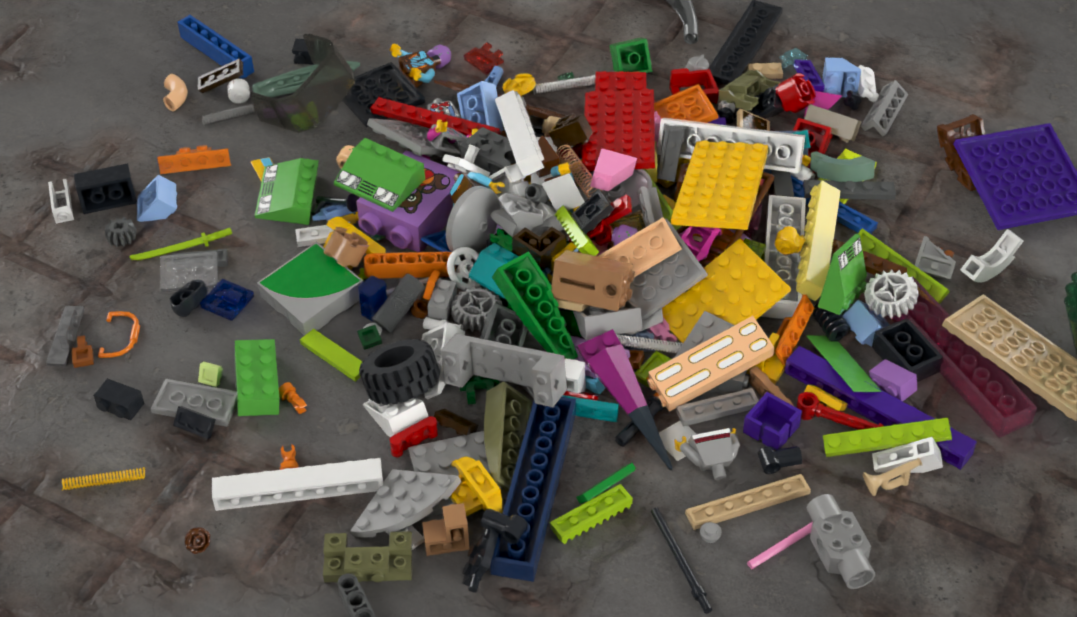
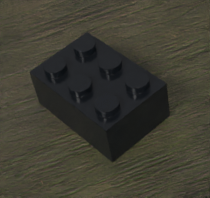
(105, 188)
(907, 348)

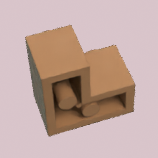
(448, 533)

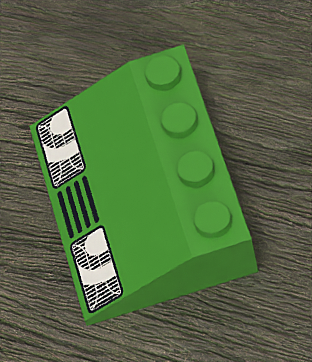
(380, 174)
(288, 191)
(845, 277)

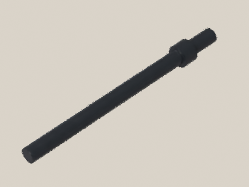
(697, 591)

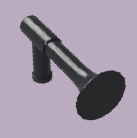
(350, 202)

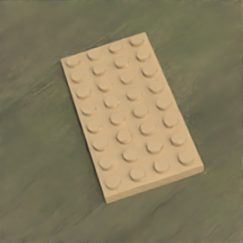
(1018, 351)

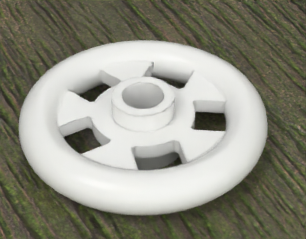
(454, 259)

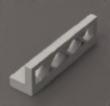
(883, 103)
(649, 205)

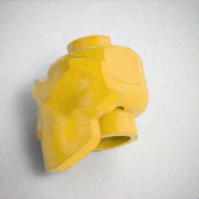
(789, 241)

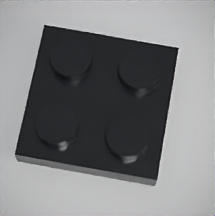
(592, 212)

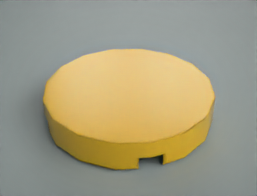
(521, 83)

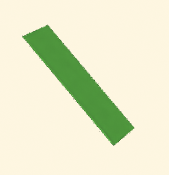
(844, 364)

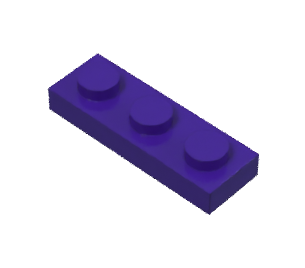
(808, 70)

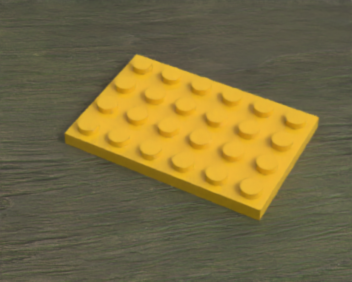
(734, 290)

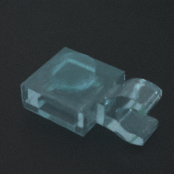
(789, 57)

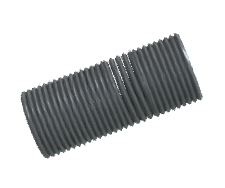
(395, 306)

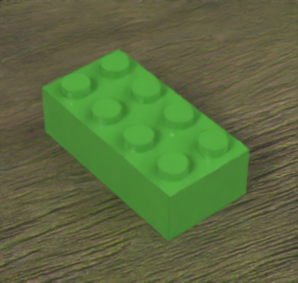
(256, 377)

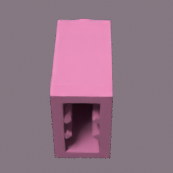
(612, 169)

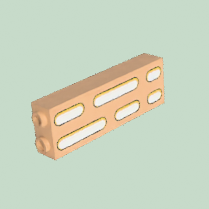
(710, 363)

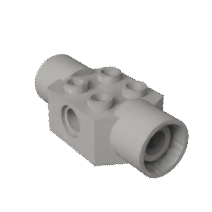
(840, 542)

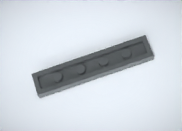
(856, 190)

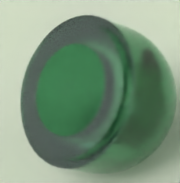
(565, 76)

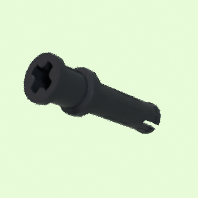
(654, 405)

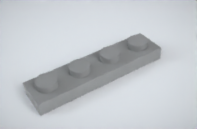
(717, 407)

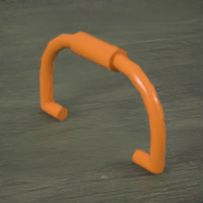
(133, 337)

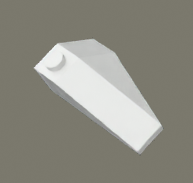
(438, 339)

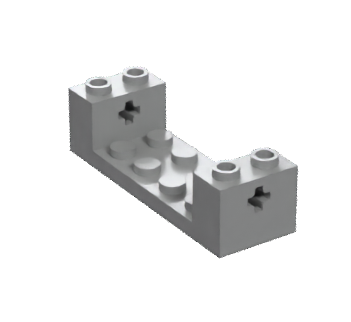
(504, 362)

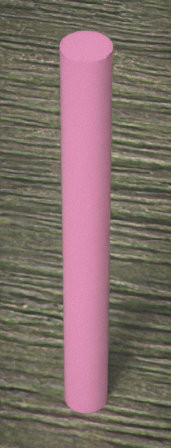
(780, 546)

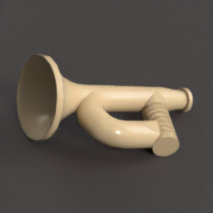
(883, 480)

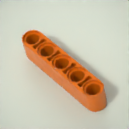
(399, 264)

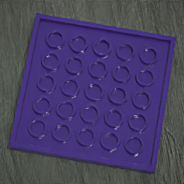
(1021, 175)

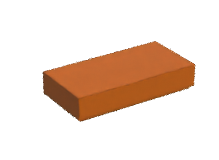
(431, 284)

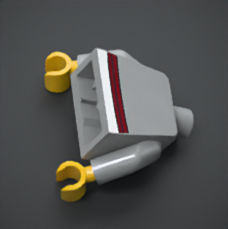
(711, 450)

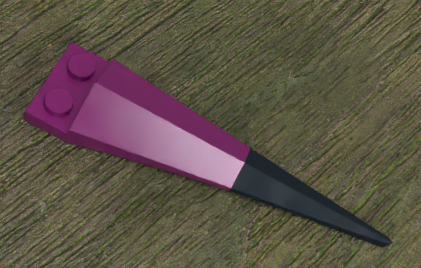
(612, 367)

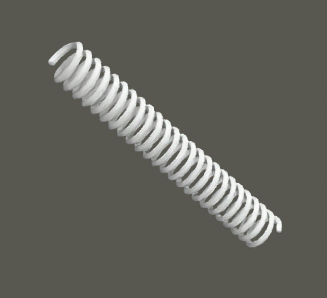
(566, 81)
(648, 345)

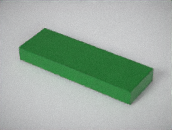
(606, 483)

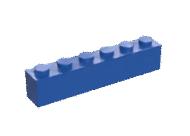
(213, 44)

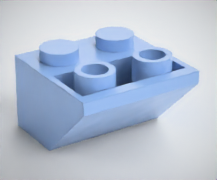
(840, 76)

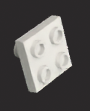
(465, 165)

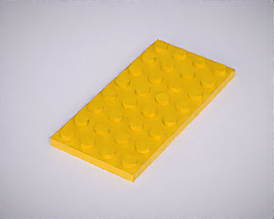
(720, 185)

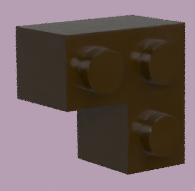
(570, 131)
(541, 247)

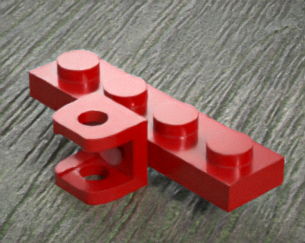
(622, 207)

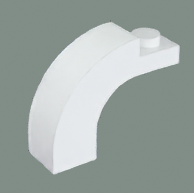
(995, 261)

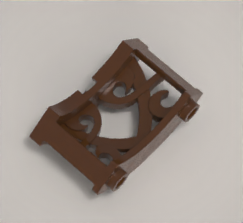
(947, 138)

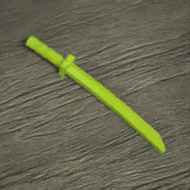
(204, 239)

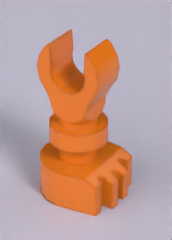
(288, 392)
(289, 458)

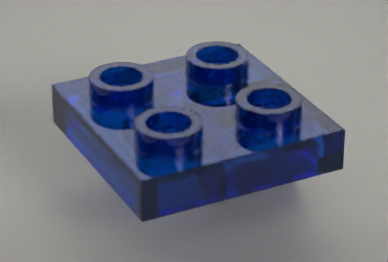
(227, 299)

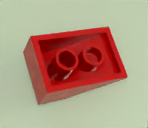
(818, 136)

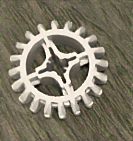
(882, 287)

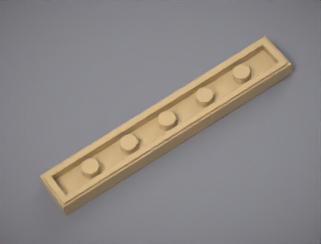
(748, 501)

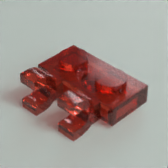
(483, 58)

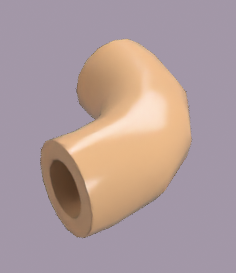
(177, 93)

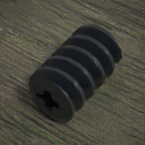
(832, 324)

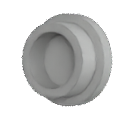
(710, 532)

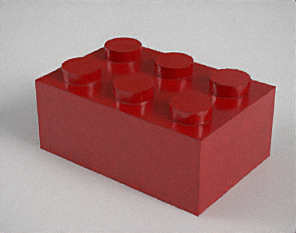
(619, 81)

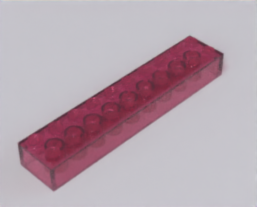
(969, 373)

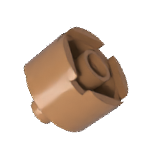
(346, 247)

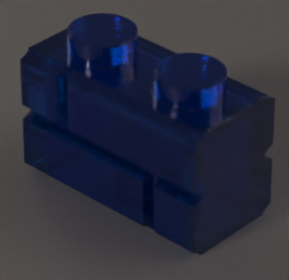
(372, 296)

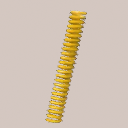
(135, 477)

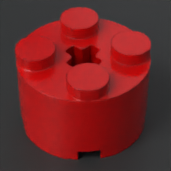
(796, 93)

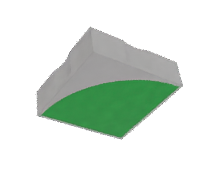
(310, 289)

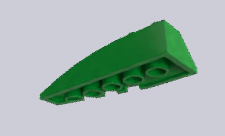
(534, 303)

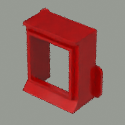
(685, 78)

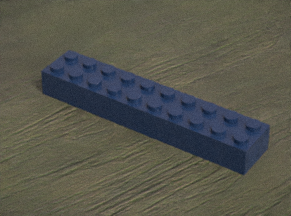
(535, 487)

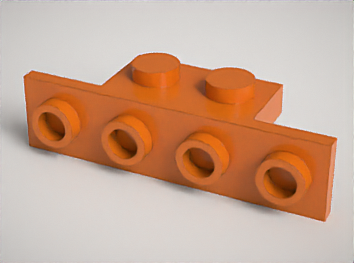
(194, 159)
(792, 329)

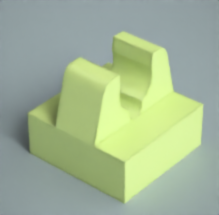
(210, 374)

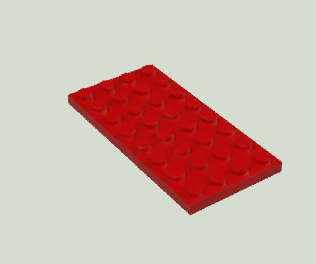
(622, 125)

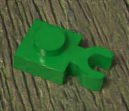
(502, 240)

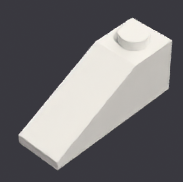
(924, 449)

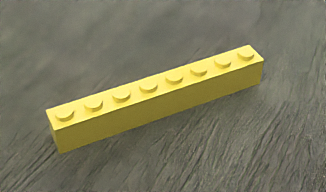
(819, 240)

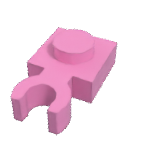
(662, 331)

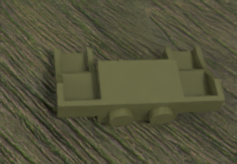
(745, 88)
(368, 563)

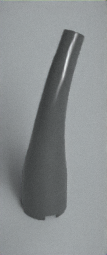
(688, 16)

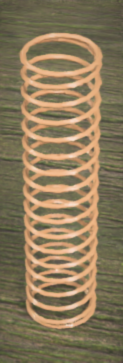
(577, 168)

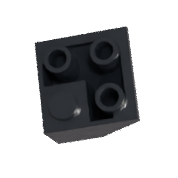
(769, 104)

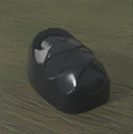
(188, 297)

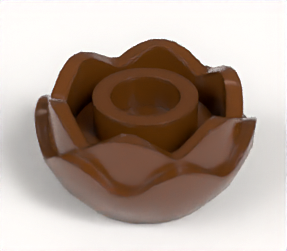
(201, 544)

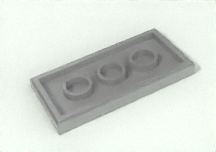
(203, 399)

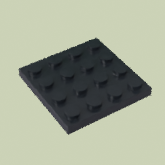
(380, 82)

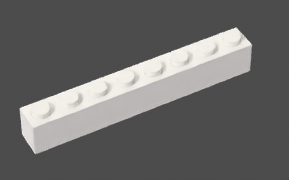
(520, 133)
(297, 484)

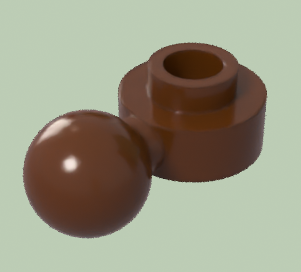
(420, 308)

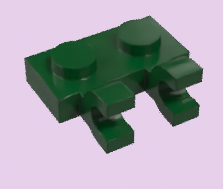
(475, 383)

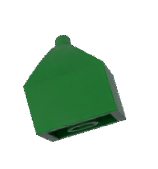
(631, 56)

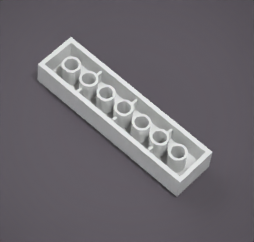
(784, 149)
(784, 212)

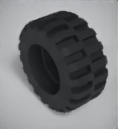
(399, 371)

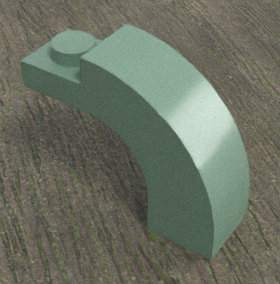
(842, 169)

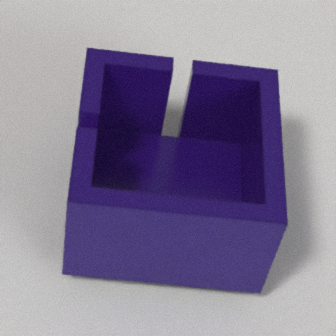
(772, 421)

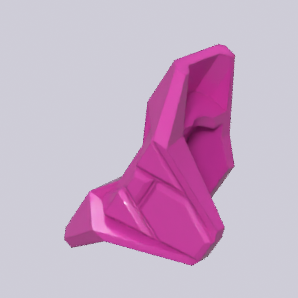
(700, 249)

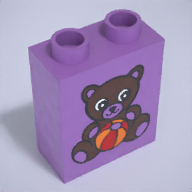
(419, 215)

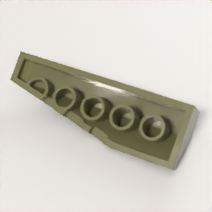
(504, 430)

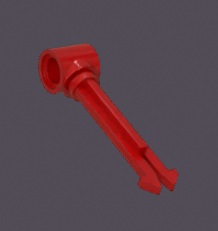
(811, 407)

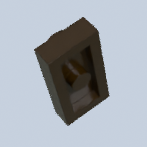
(451, 420)

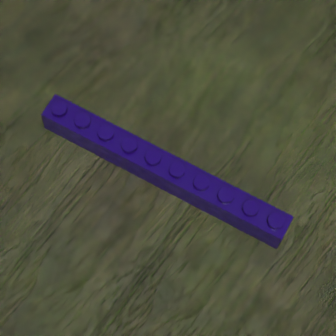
(875, 406)

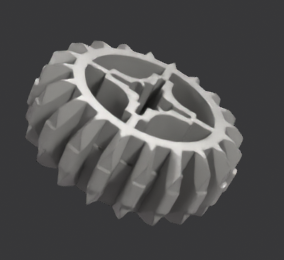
(472, 307)

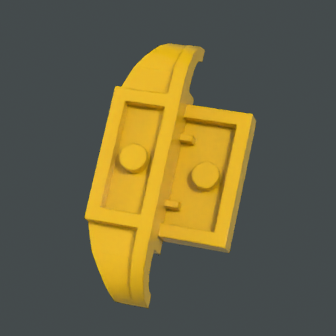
(476, 487)

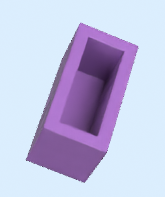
(894, 379)

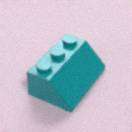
(486, 265)

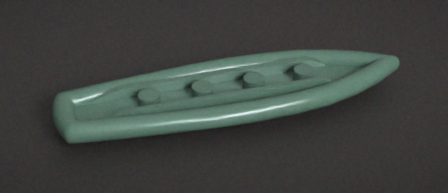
(288, 82)

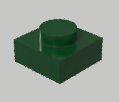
(369, 337)

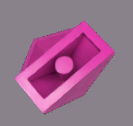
(824, 100)

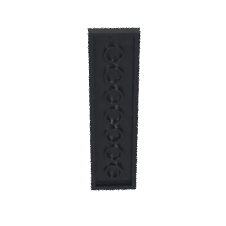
(744, 41)

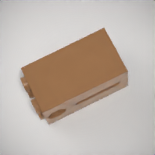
(592, 280)

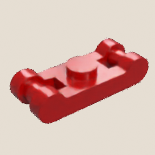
(413, 435)

